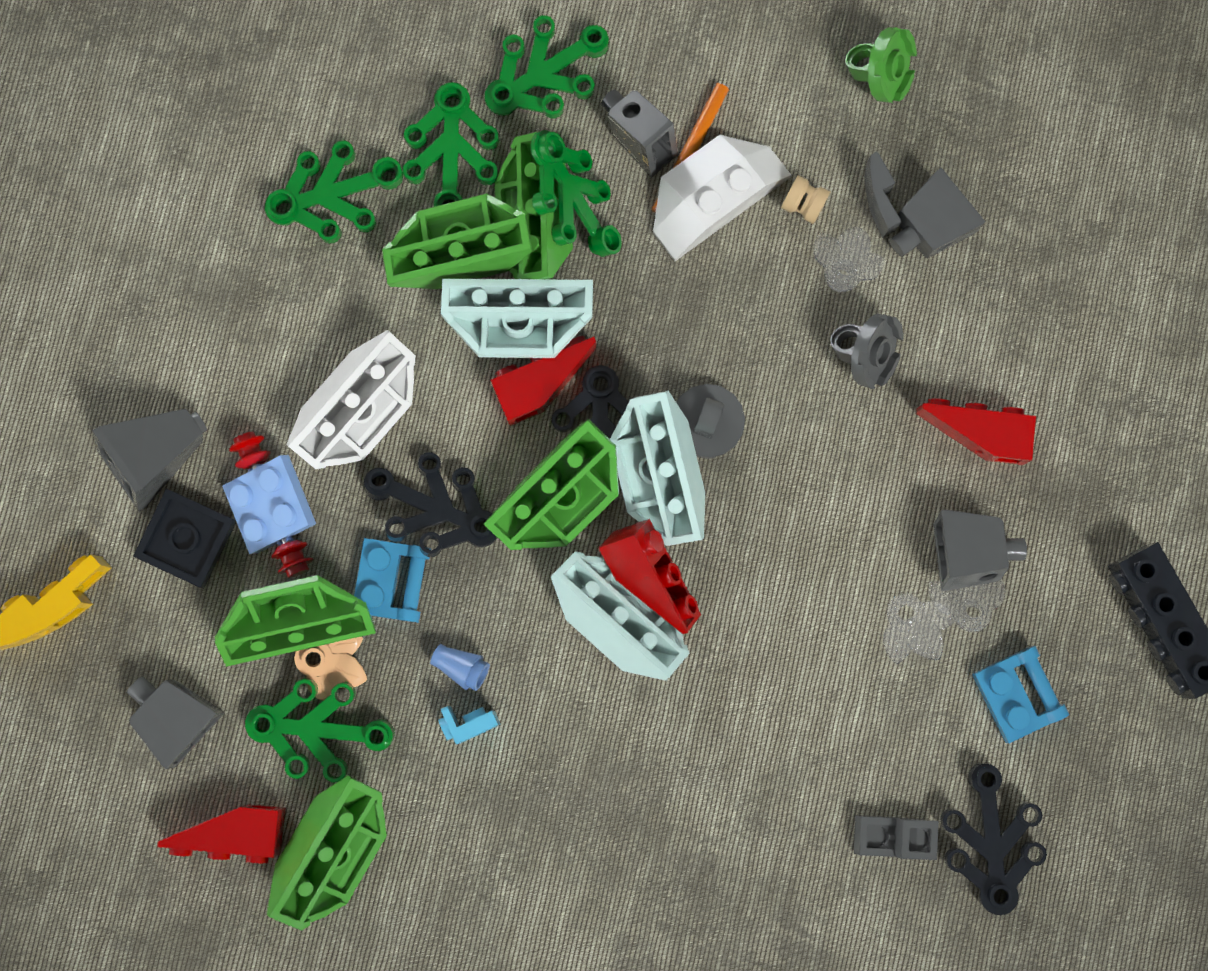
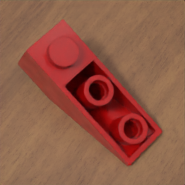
(534, 386)
(987, 433)
(646, 570)
(243, 831)

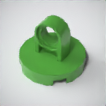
(888, 64)

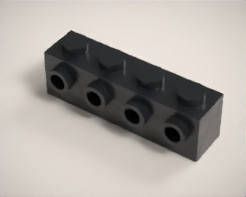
(1167, 617)

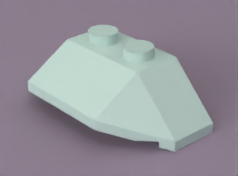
(517, 314)
(660, 468)
(616, 619)

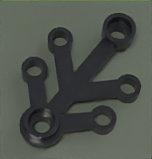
(599, 398)
(436, 509)
(993, 845)

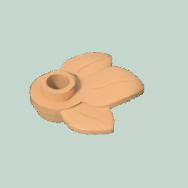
(335, 667)

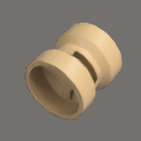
(813, 204)

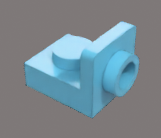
(475, 724)

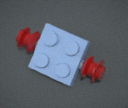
(269, 504)

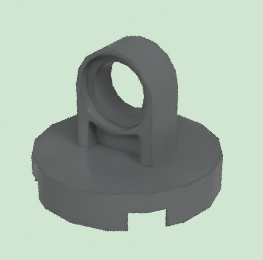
(874, 353)
(713, 419)

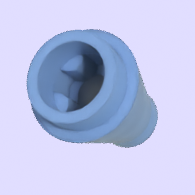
(461, 666)

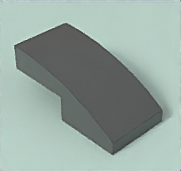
(878, 185)
(896, 837)

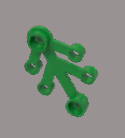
(542, 72)
(450, 142)
(550, 154)
(328, 193)
(312, 729)

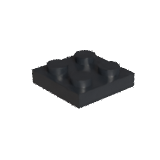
(184, 538)

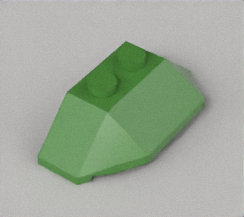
(516, 187)
(457, 242)
(560, 493)
(290, 619)
(327, 853)

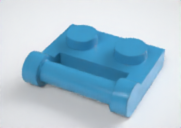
(379, 577)
(1008, 699)

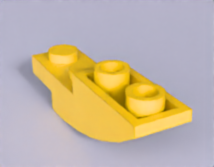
(28, 618)

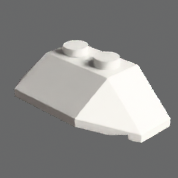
(713, 190)
(356, 404)

